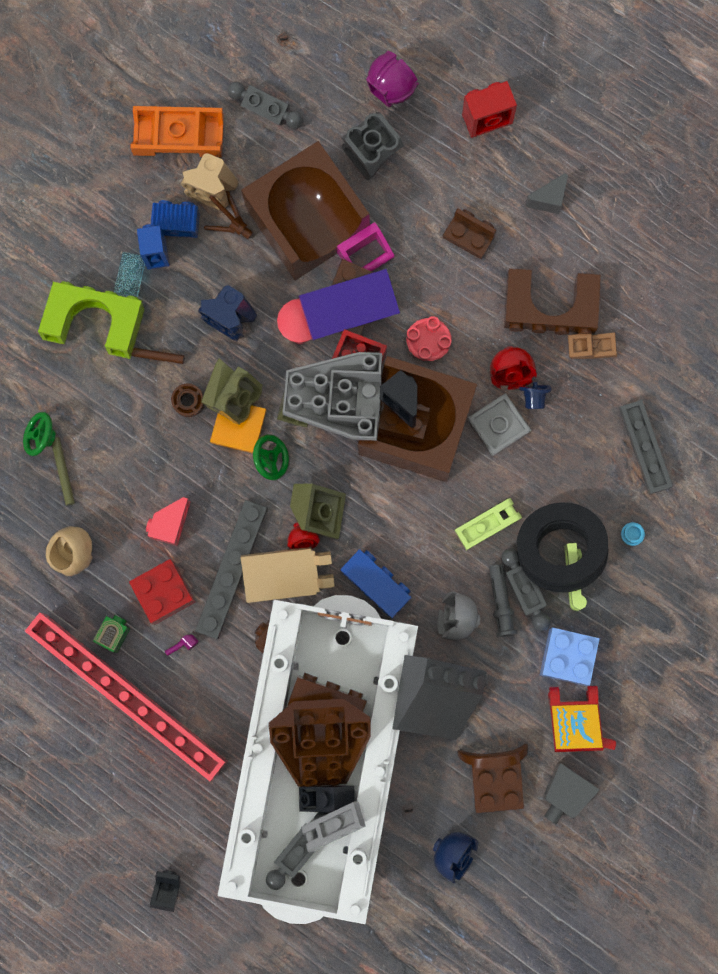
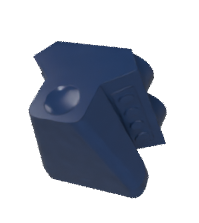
(228, 312)

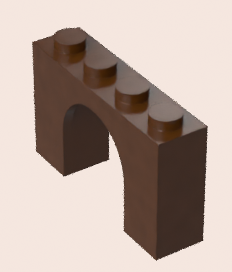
(522, 313)

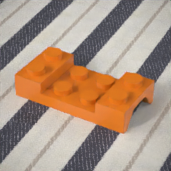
(177, 130)

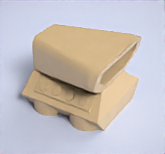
(208, 179)

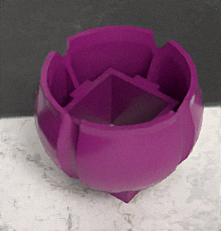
(391, 79)

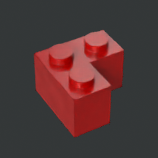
(353, 343)

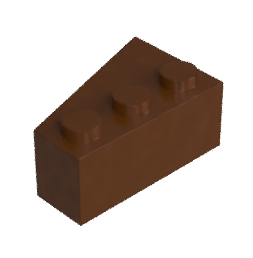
(309, 689)

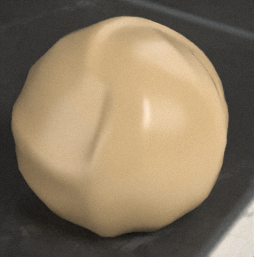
(69, 551)

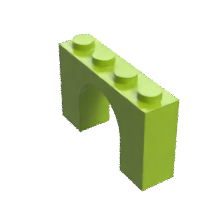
(68, 300)

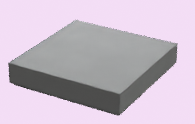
(499, 424)

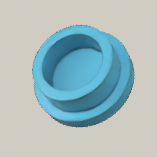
(632, 534)

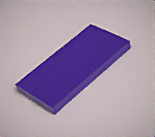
(349, 304)

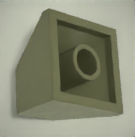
(318, 509)

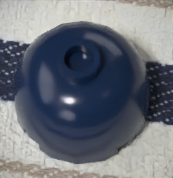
(453, 855)

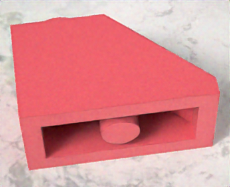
(169, 522)

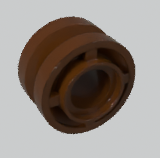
(180, 392)

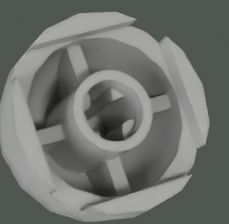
(458, 618)

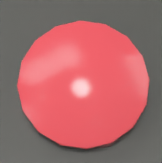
(293, 322)
(428, 339)

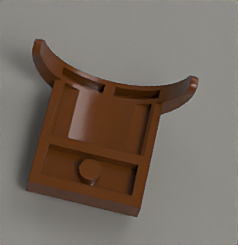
(496, 779)

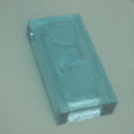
(129, 275)

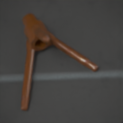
(237, 225)

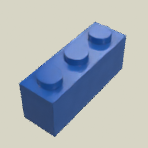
(376, 583)

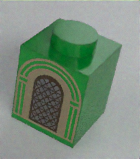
(112, 633)

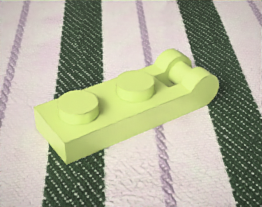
(487, 524)
(572, 555)

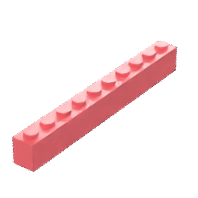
(126, 696)

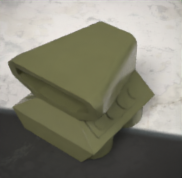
(231, 392)

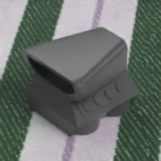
(371, 144)

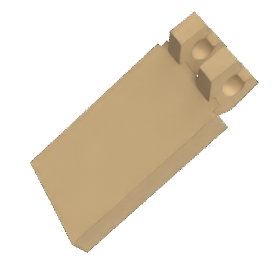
(284, 574)

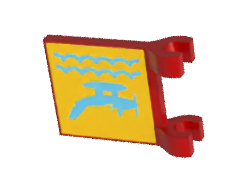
(576, 723)

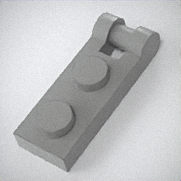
(333, 826)

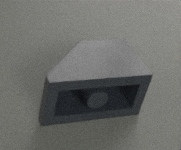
(401, 397)

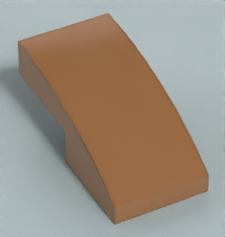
(592, 346)

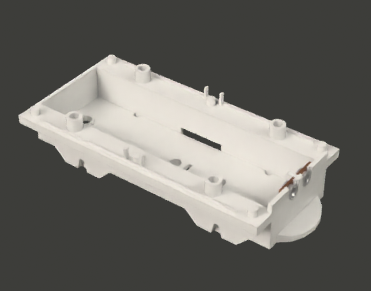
(343, 871)

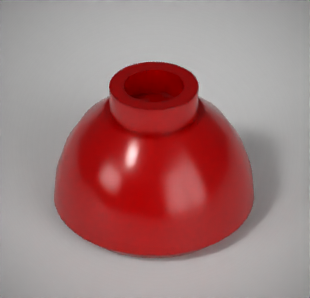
(302, 539)

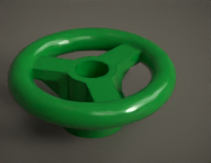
(42, 434)
(268, 458)

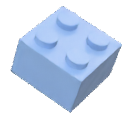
(569, 656)

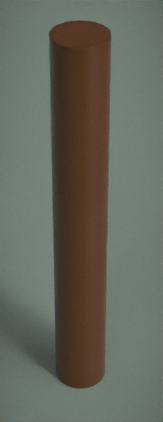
(157, 355)

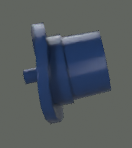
(535, 395)

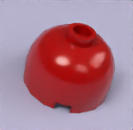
(512, 368)

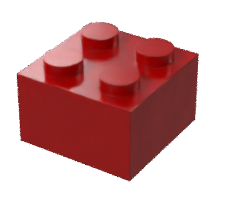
(489, 108)
(162, 592)

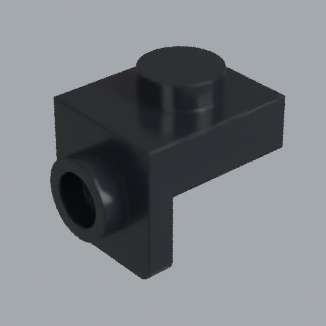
(165, 891)

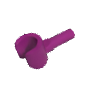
(188, 641)

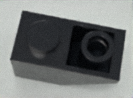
(325, 798)

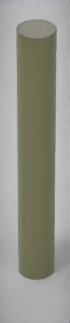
(62, 471)

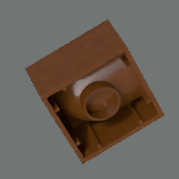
(305, 209)
(449, 405)

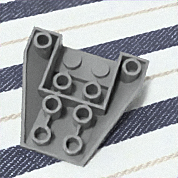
(337, 395)

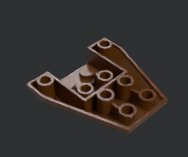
(320, 740)

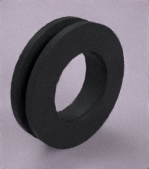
(558, 577)

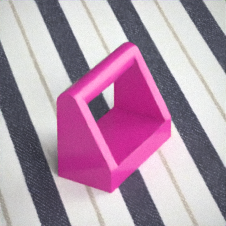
(362, 239)

